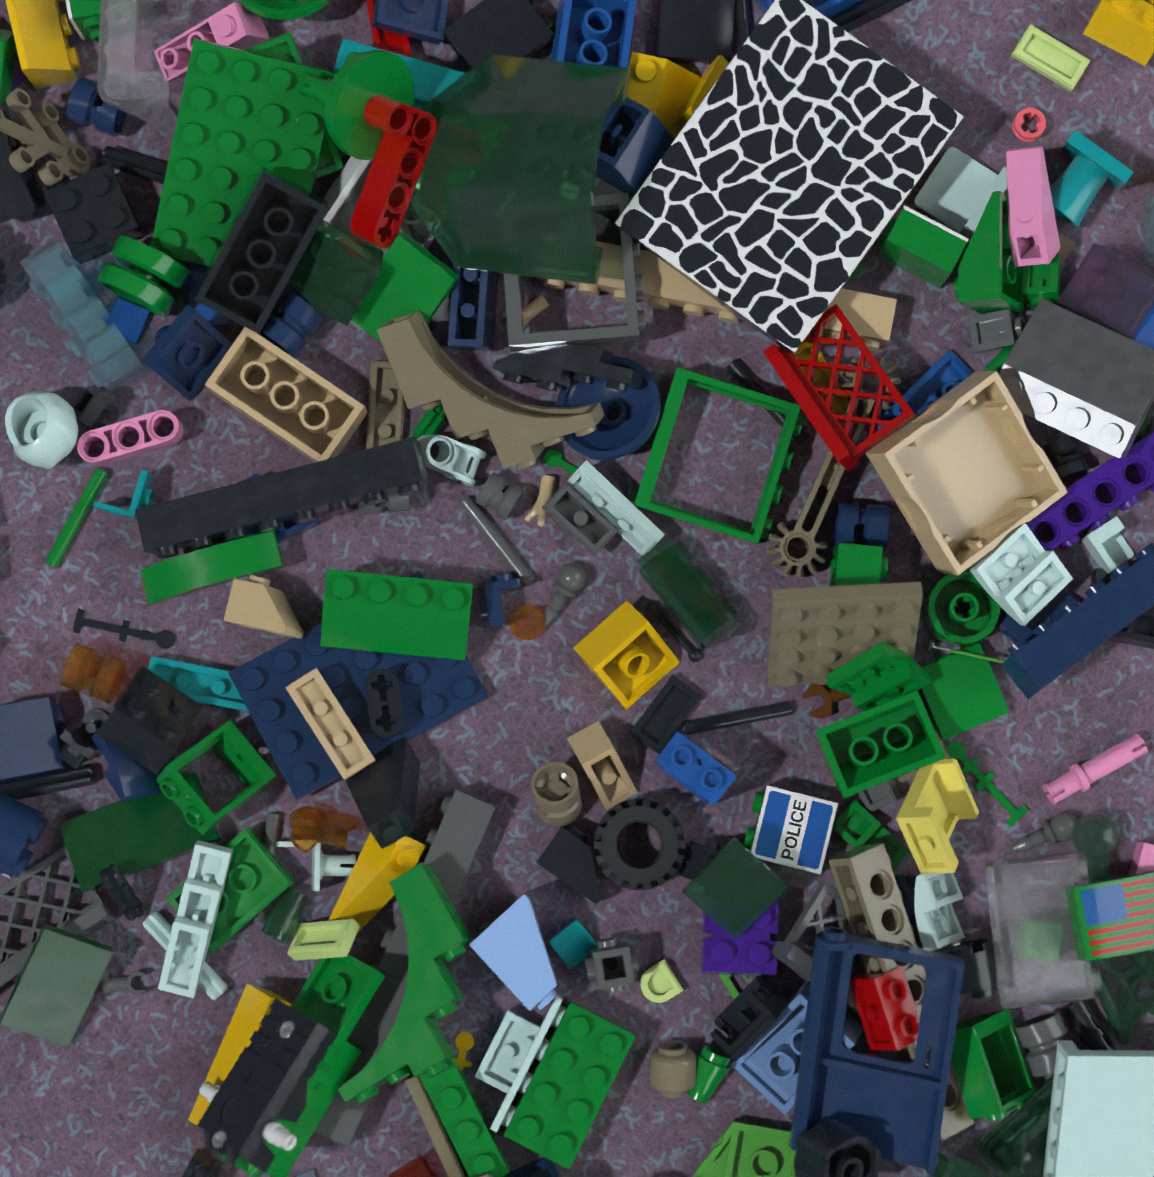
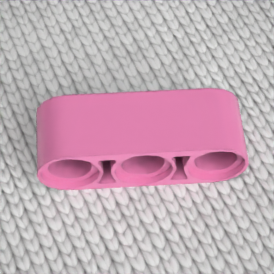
(113, 436)

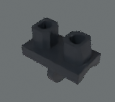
(79, 740)

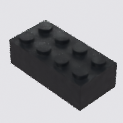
(260, 250)

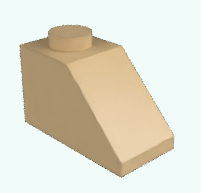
(261, 608)
(602, 765)

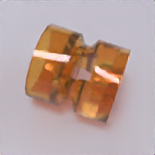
(81, 669)

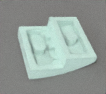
(1021, 574)
(934, 910)

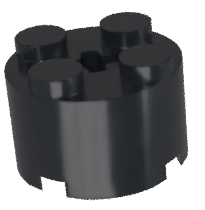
(979, 969)
(835, 1151)

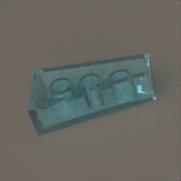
(83, 316)

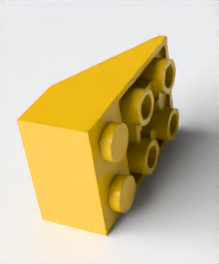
(1124, 27)

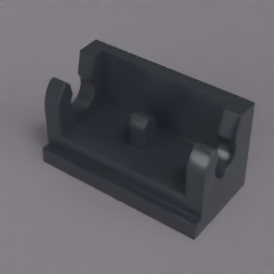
(748, 1017)

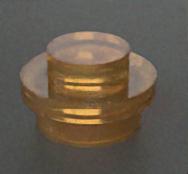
(527, 622)

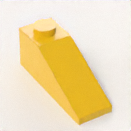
(369, 880)

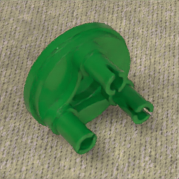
(348, 93)

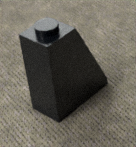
(388, 792)

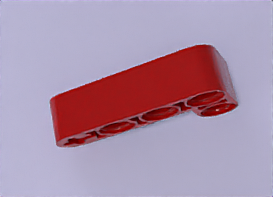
(393, 170)

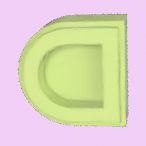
(660, 983)

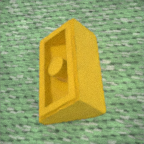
(705, 83)

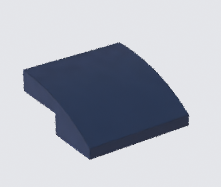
(126, 775)

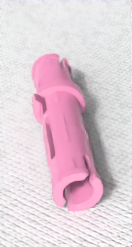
(1083, 775)

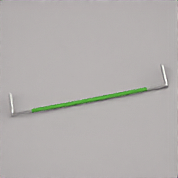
(967, 653)

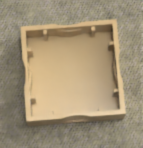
(966, 472)

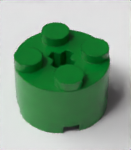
(952, 627)

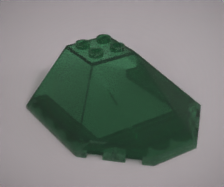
(519, 166)

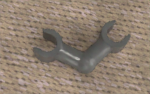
(116, 984)

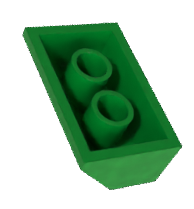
(879, 744)

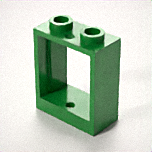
(240, 758)
(1005, 1061)

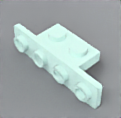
(511, 1055)

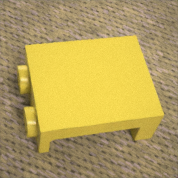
(931, 812)

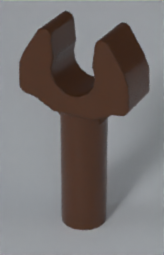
(829, 698)

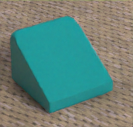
(572, 943)

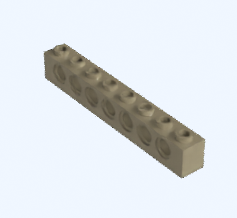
(877, 912)

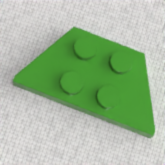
(749, 1152)

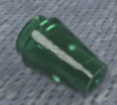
(285, 916)

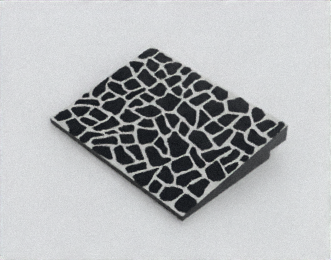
(788, 171)

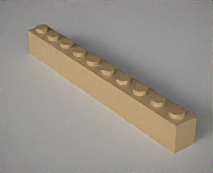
(664, 286)

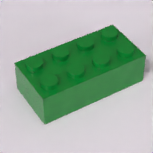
(569, 1084)

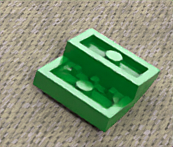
(878, 676)
(962, 692)

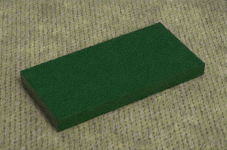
(131, 836)

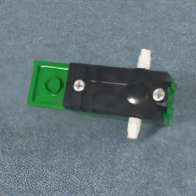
(289, 1071)

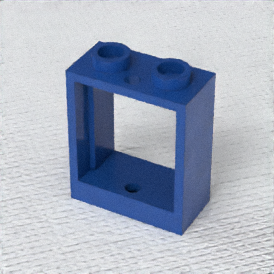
(704, 781)

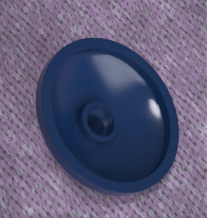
(637, 417)

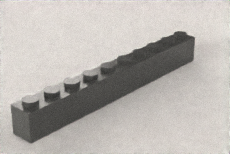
(451, 857)

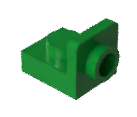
(1041, 282)

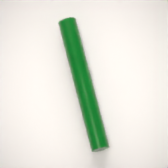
(76, 518)

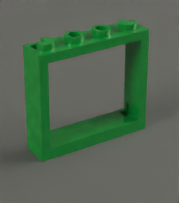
(781, 458)

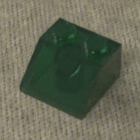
(337, 272)

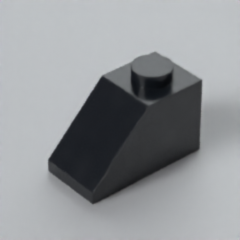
(572, 862)

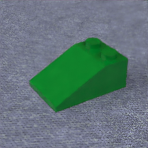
(987, 269)

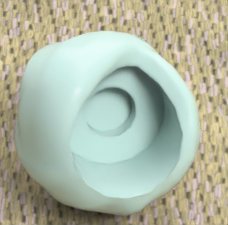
(41, 428)

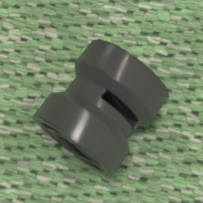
(499, 496)

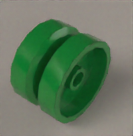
(145, 273)

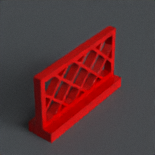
(819, 410)

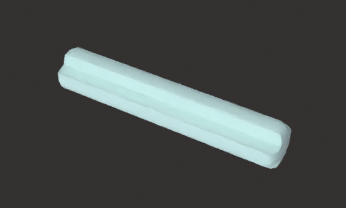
(161, 931)

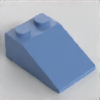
(775, 1057)

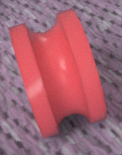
(1019, 120)

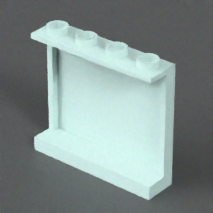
(1101, 1114)

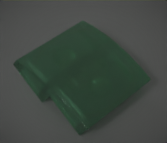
(735, 888)

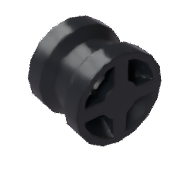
(202, 1166)

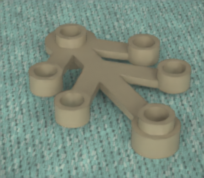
(70, 157)

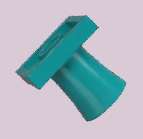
(1084, 178)

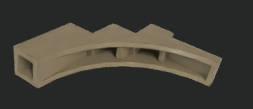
(473, 410)

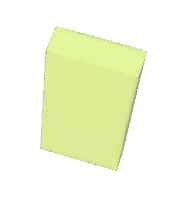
(1050, 58)
(323, 939)

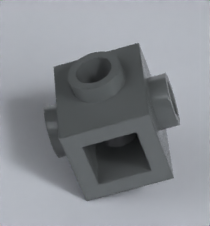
(618, 977)

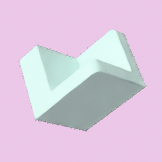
(1108, 545)

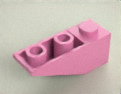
(229, 27)
(1030, 208)

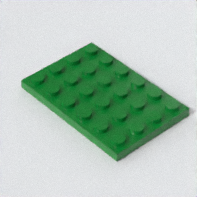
(231, 121)

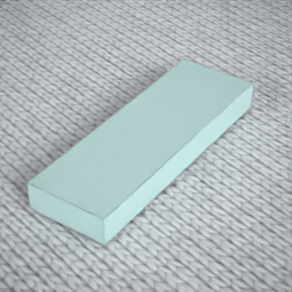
(616, 508)

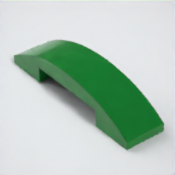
(211, 566)

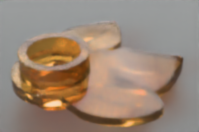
(314, 827)

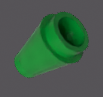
(710, 1070)

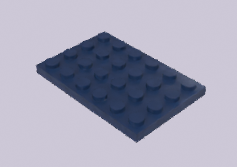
(428, 690)

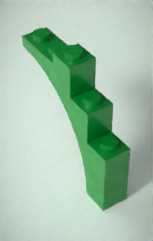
(430, 991)

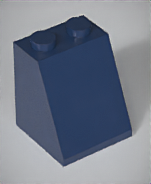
(31, 738)

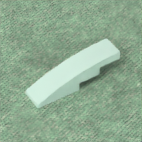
(195, 919)

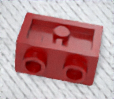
(886, 1009)

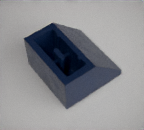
(630, 146)

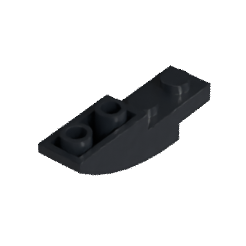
(562, 363)

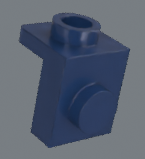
(491, 607)

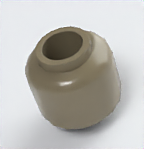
(672, 1068)

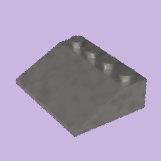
(1081, 378)

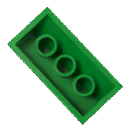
(396, 615)

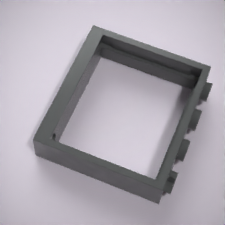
(591, 336)

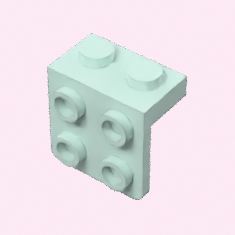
(959, 191)

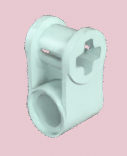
(455, 459)

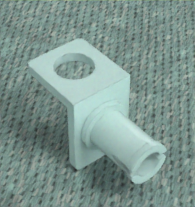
(325, 864)

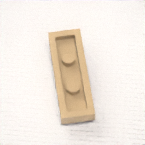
(330, 724)

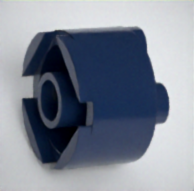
(18, 829)

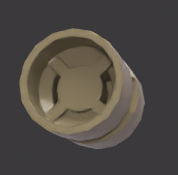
(556, 794)

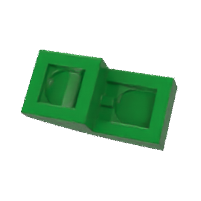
(860, 828)

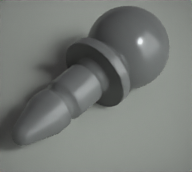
(570, 579)
(1060, 828)

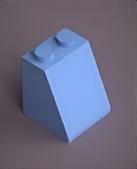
(518, 954)

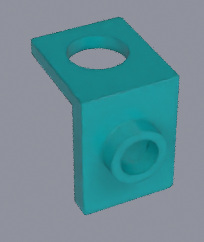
(142, 498)

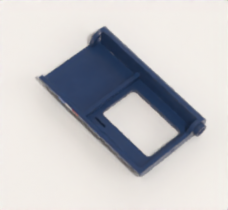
(878, 1096)

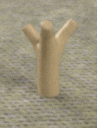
(532, 309)
(545, 493)

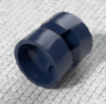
(88, 108)
(292, 324)
(873, 522)

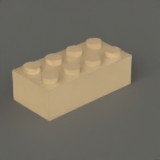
(286, 397)

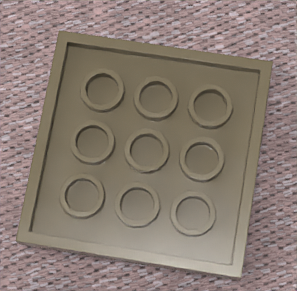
(828, 626)

